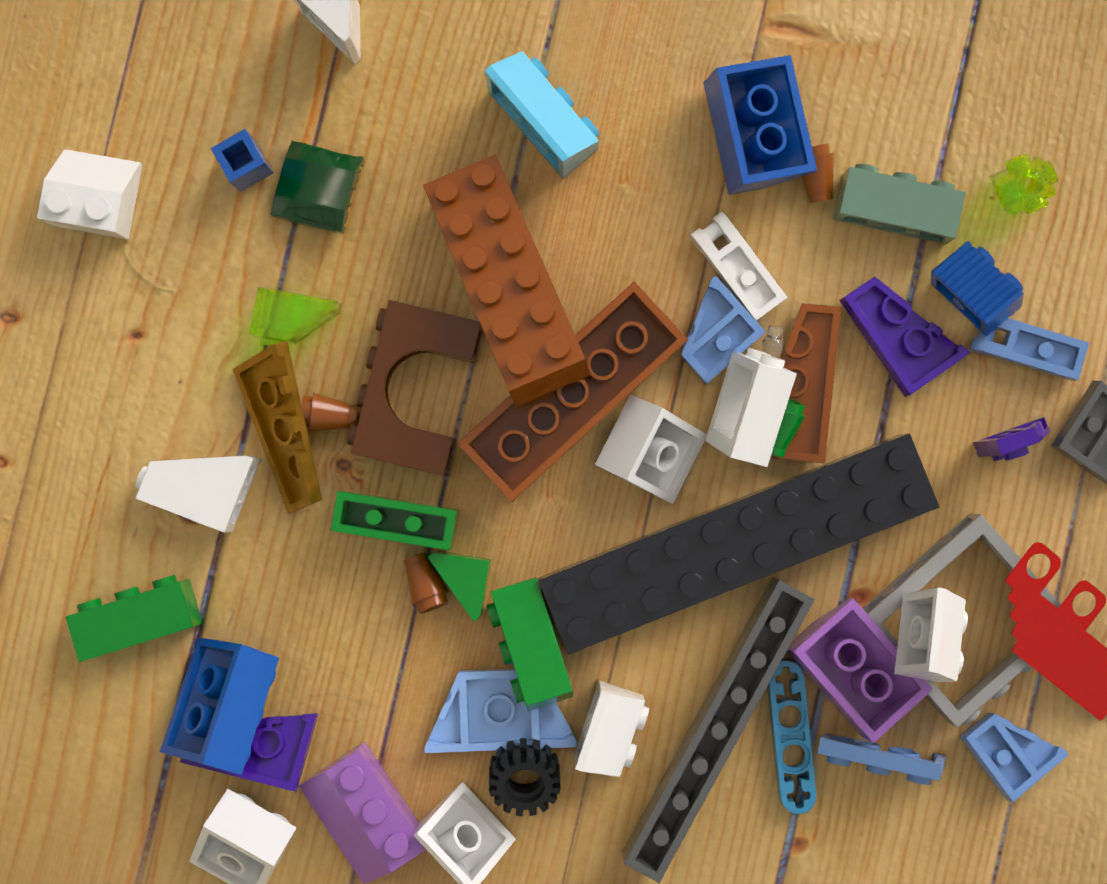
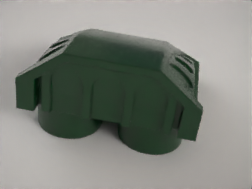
(316, 187)

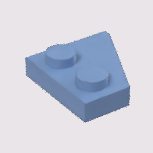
(717, 331)
(1011, 754)

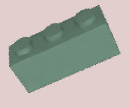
(899, 204)

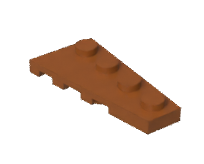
(812, 356)

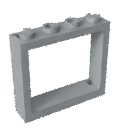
(924, 570)

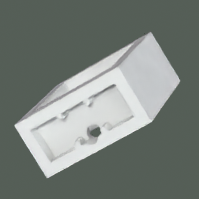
(751, 406)

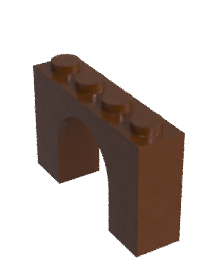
(407, 333)

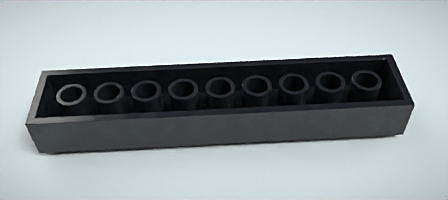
(738, 542)

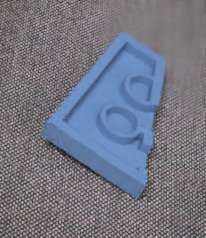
(843, 750)

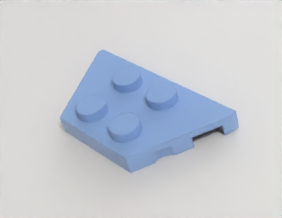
(485, 715)

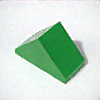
(465, 577)

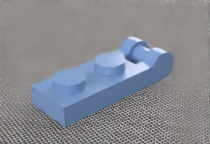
(1035, 349)

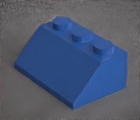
(759, 124)
(220, 704)

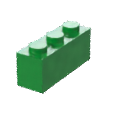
(394, 520)
(133, 618)
(529, 645)

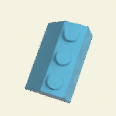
(542, 112)

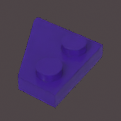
(1012, 442)

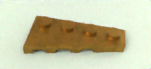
(278, 417)

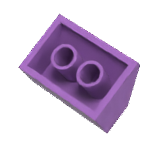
(856, 669)
(364, 813)

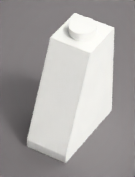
(199, 488)

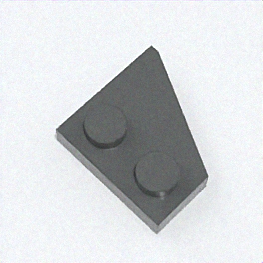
(1085, 432)

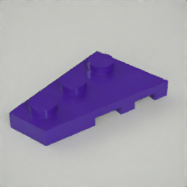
(901, 339)
(276, 751)

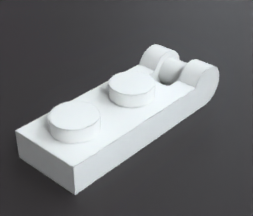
(738, 267)

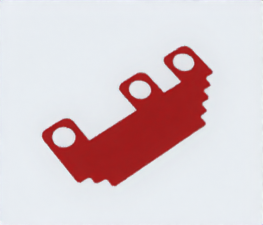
(1056, 638)

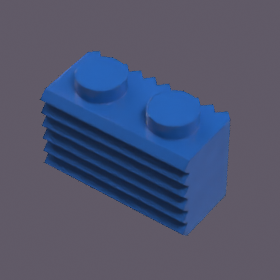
(978, 287)

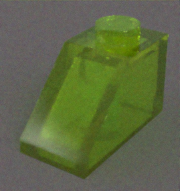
(289, 316)

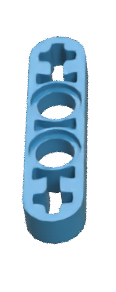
(793, 735)

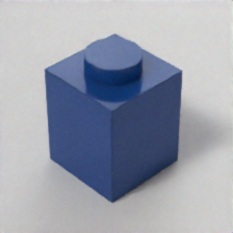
(242, 160)

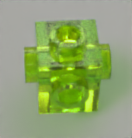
(1011, 181)

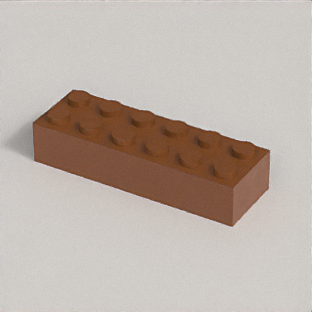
(506, 281)
(621, 352)

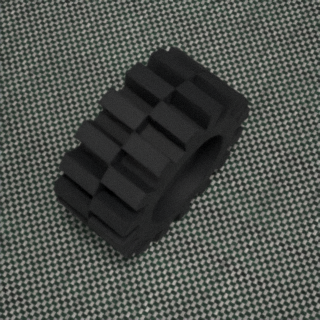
(524, 795)

